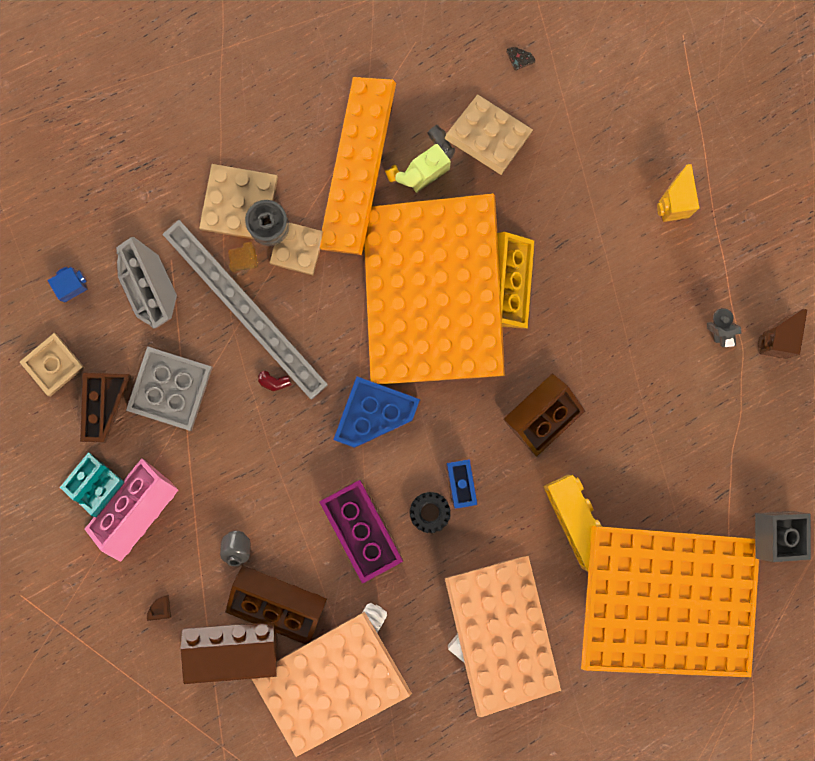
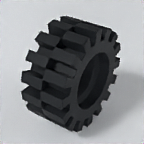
(430, 526)

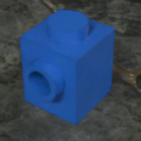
(68, 283)

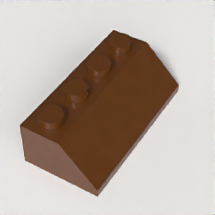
(266, 599)
(229, 652)

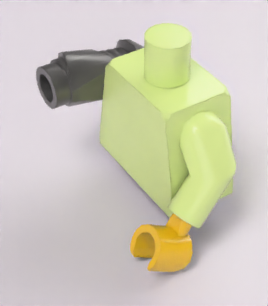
(426, 166)

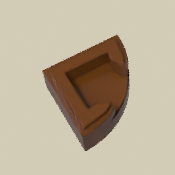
(159, 609)

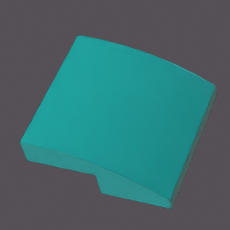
(92, 484)

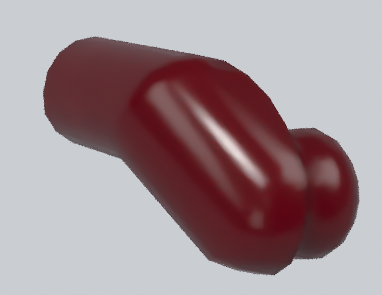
(272, 383)

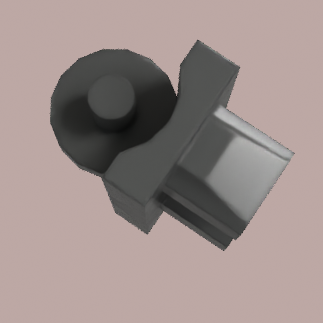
(724, 328)

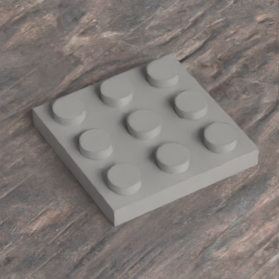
(169, 388)

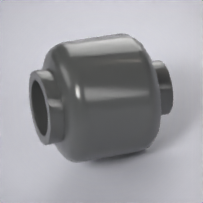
(235, 548)

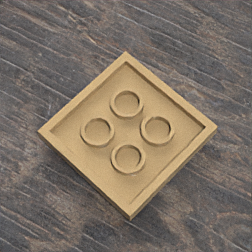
(488, 134)
(231, 195)

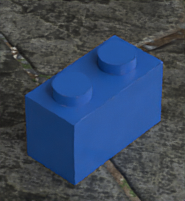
(461, 484)

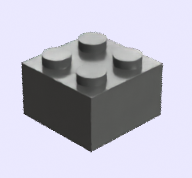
(783, 536)

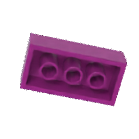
(361, 531)

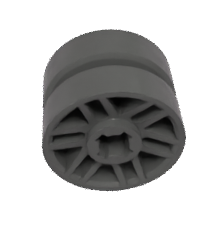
(263, 212)

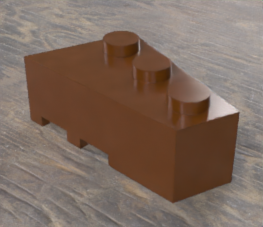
(100, 404)

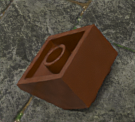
(784, 337)

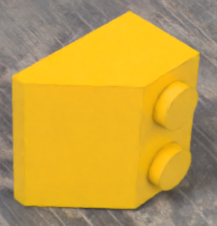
(680, 198)

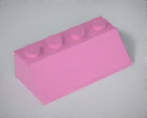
(131, 510)

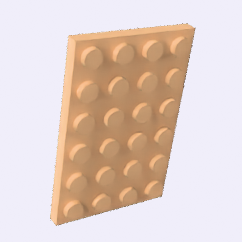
(502, 635)
(332, 684)

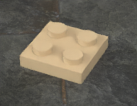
(298, 250)
(52, 364)

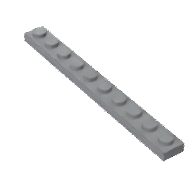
(245, 309)

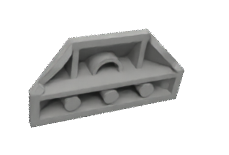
(145, 282)

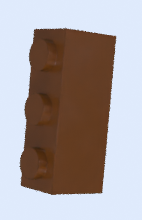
(544, 414)

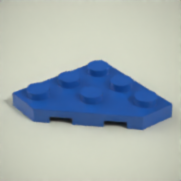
(373, 412)

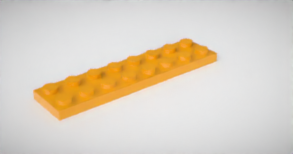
(357, 165)

